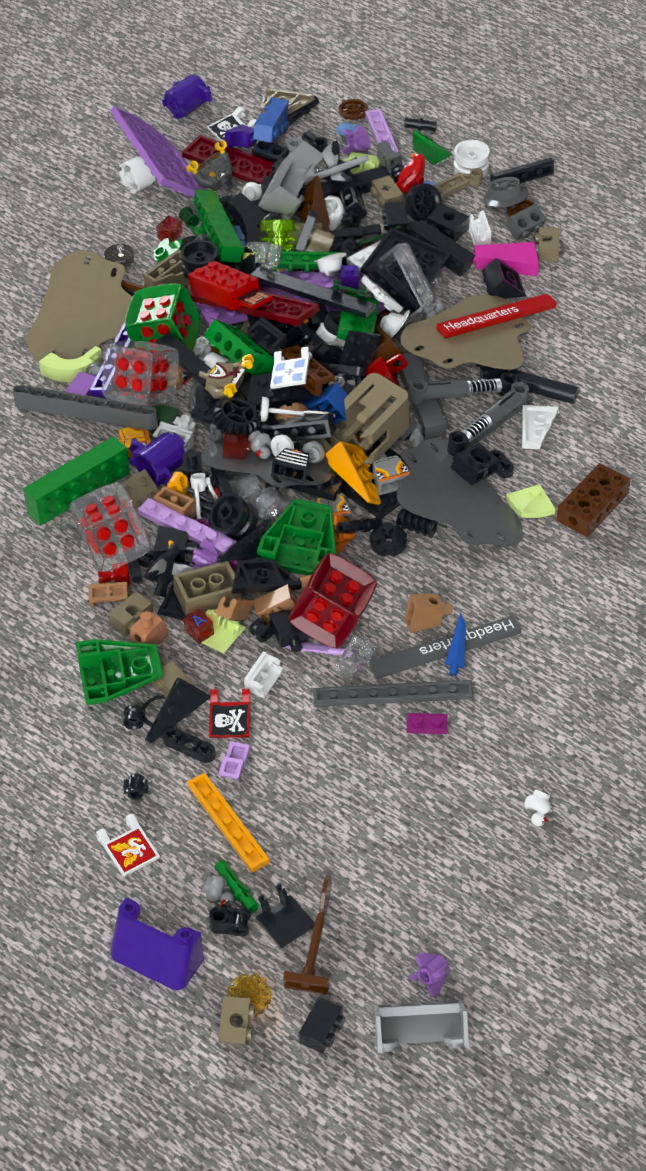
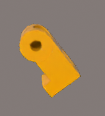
(179, 483)

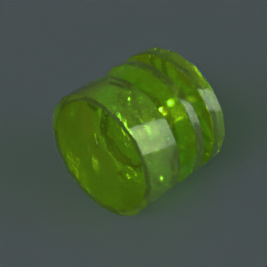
(278, 232)

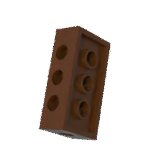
(602, 491)

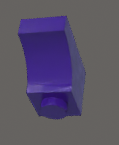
(240, 136)
(349, 276)

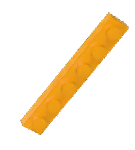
(228, 822)

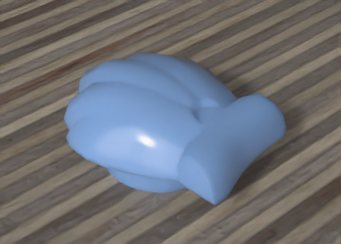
(341, 127)

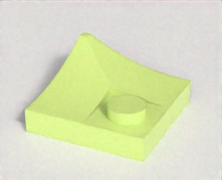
(531, 502)

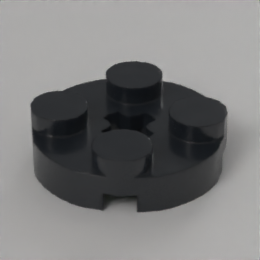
(388, 531)

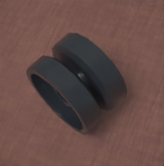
(197, 255)
(233, 516)

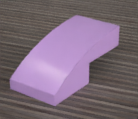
(234, 761)

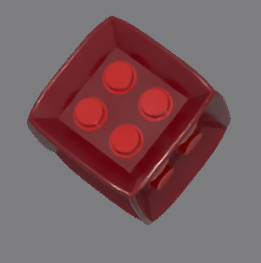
(332, 601)

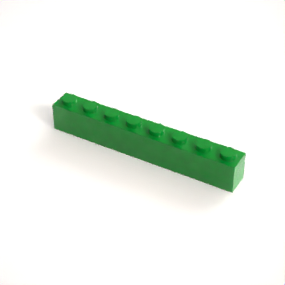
(218, 226)

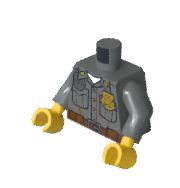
(215, 171)

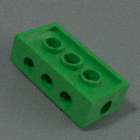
(236, 344)

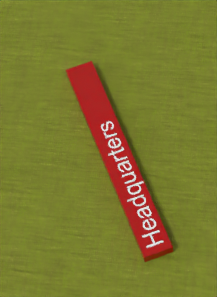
(496, 315)

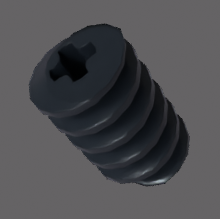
(415, 522)

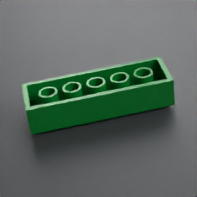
(82, 475)

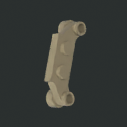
(459, 182)

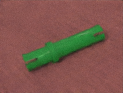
(241, 892)

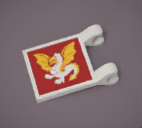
(130, 849)

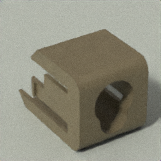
(370, 398)

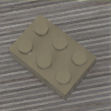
(205, 587)

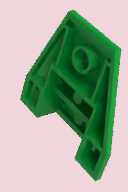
(300, 537)
(115, 668)

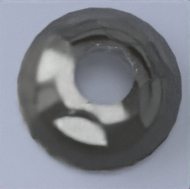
(120, 252)

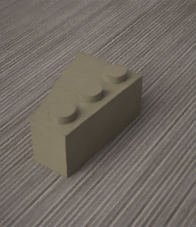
(166, 272)

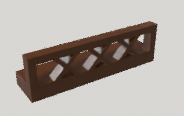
(313, 381)

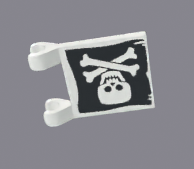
(228, 122)

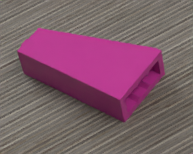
(518, 256)

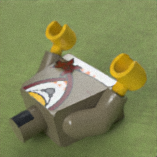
(225, 377)

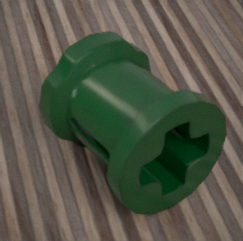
(189, 217)

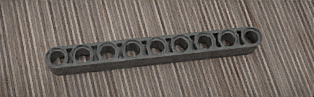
(85, 407)

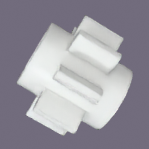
(202, 347)
(185, 422)

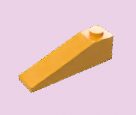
(347, 461)

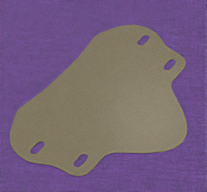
(79, 307)
(489, 346)

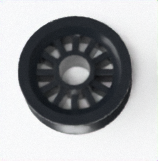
(416, 196)

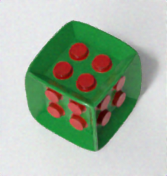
(163, 310)

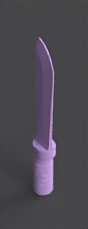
(320, 648)

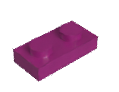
(427, 723)

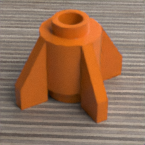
(341, 539)

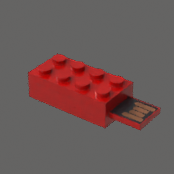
(227, 286)

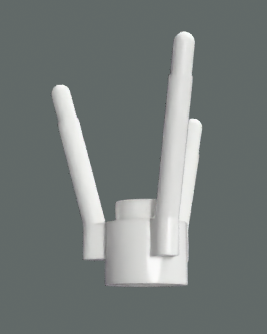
(199, 484)

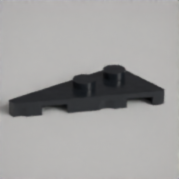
(247, 545)
(179, 703)

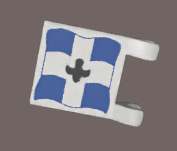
(291, 371)

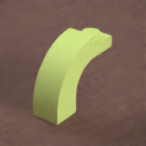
(67, 369)

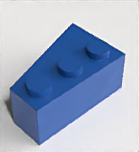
(272, 122)
(330, 401)

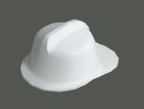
(330, 264)
(392, 323)

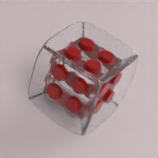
(140, 373)
(110, 527)

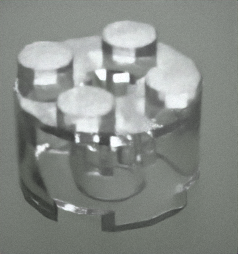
(246, 486)
(270, 504)

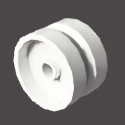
(471, 155)

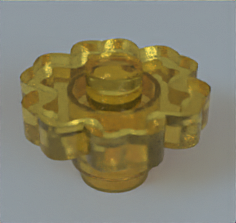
(253, 988)

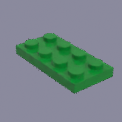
(357, 323)

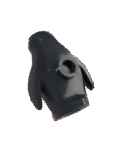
(347, 246)

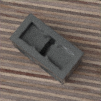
(529, 220)

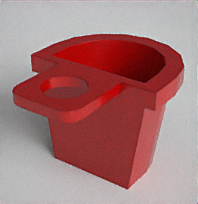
(386, 368)

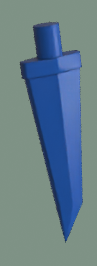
(456, 653)

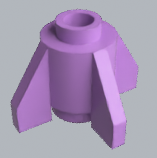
(357, 141)
(206, 556)
(432, 971)

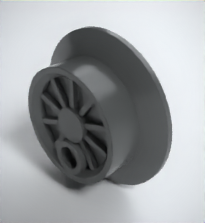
(505, 193)

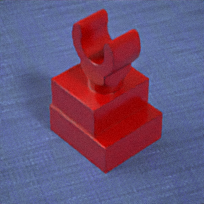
(119, 574)

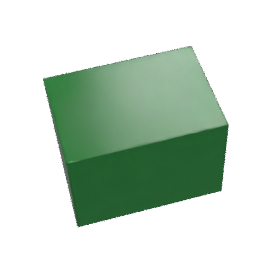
(429, 148)

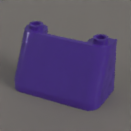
(154, 953)

